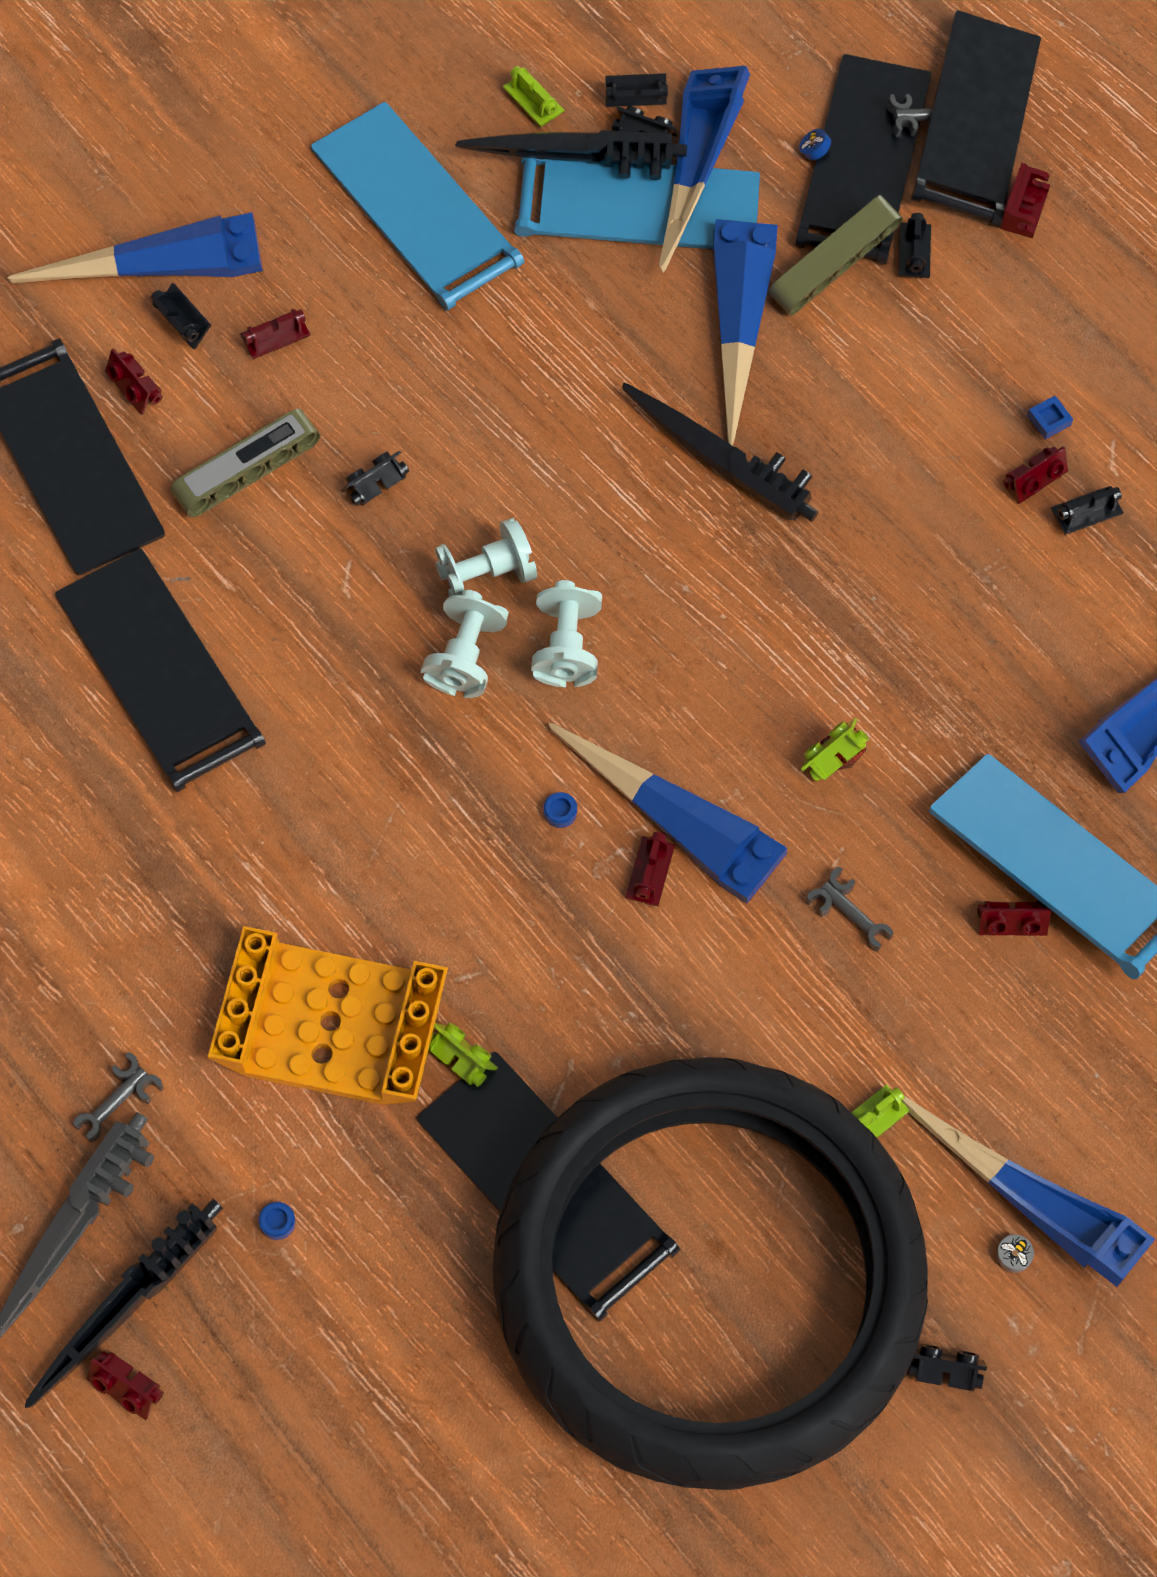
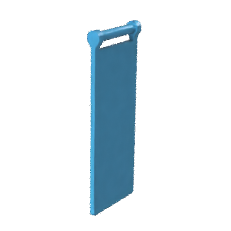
(415, 203)
(599, 205)
(1053, 859)

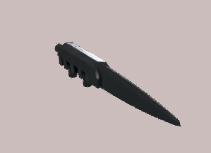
(587, 147)
(753, 476)
(139, 1283)

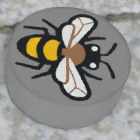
(1015, 1253)

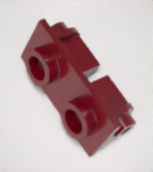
(275, 333)
(124, 372)
(1044, 469)
(650, 869)
(1024, 920)
(109, 1376)

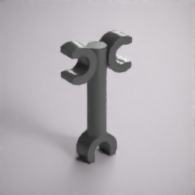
(905, 116)
(834, 893)
(133, 1079)

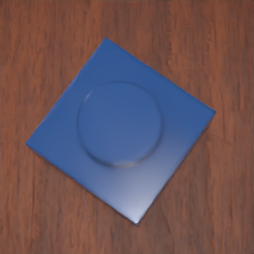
(1050, 417)

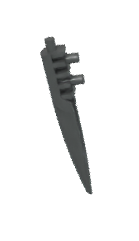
(79, 1210)

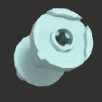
(497, 558)
(564, 657)
(457, 665)

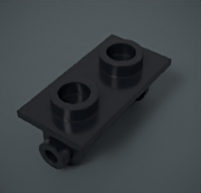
(636, 89)
(634, 121)
(915, 247)
(181, 314)
(364, 484)
(1088, 509)
(962, 1368)

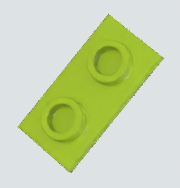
(532, 97)
(843, 740)
(472, 1059)
(882, 1110)

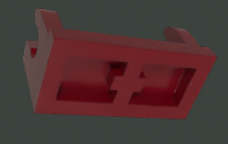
(1026, 201)

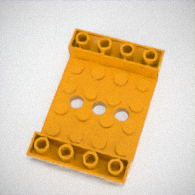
(277, 1008)

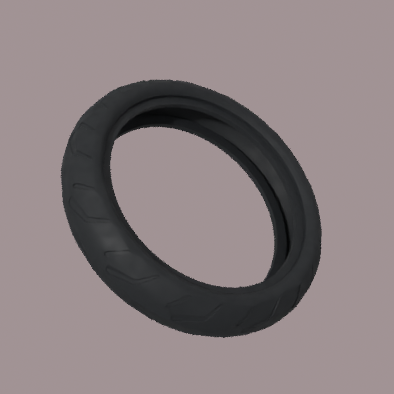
(672, 1447)

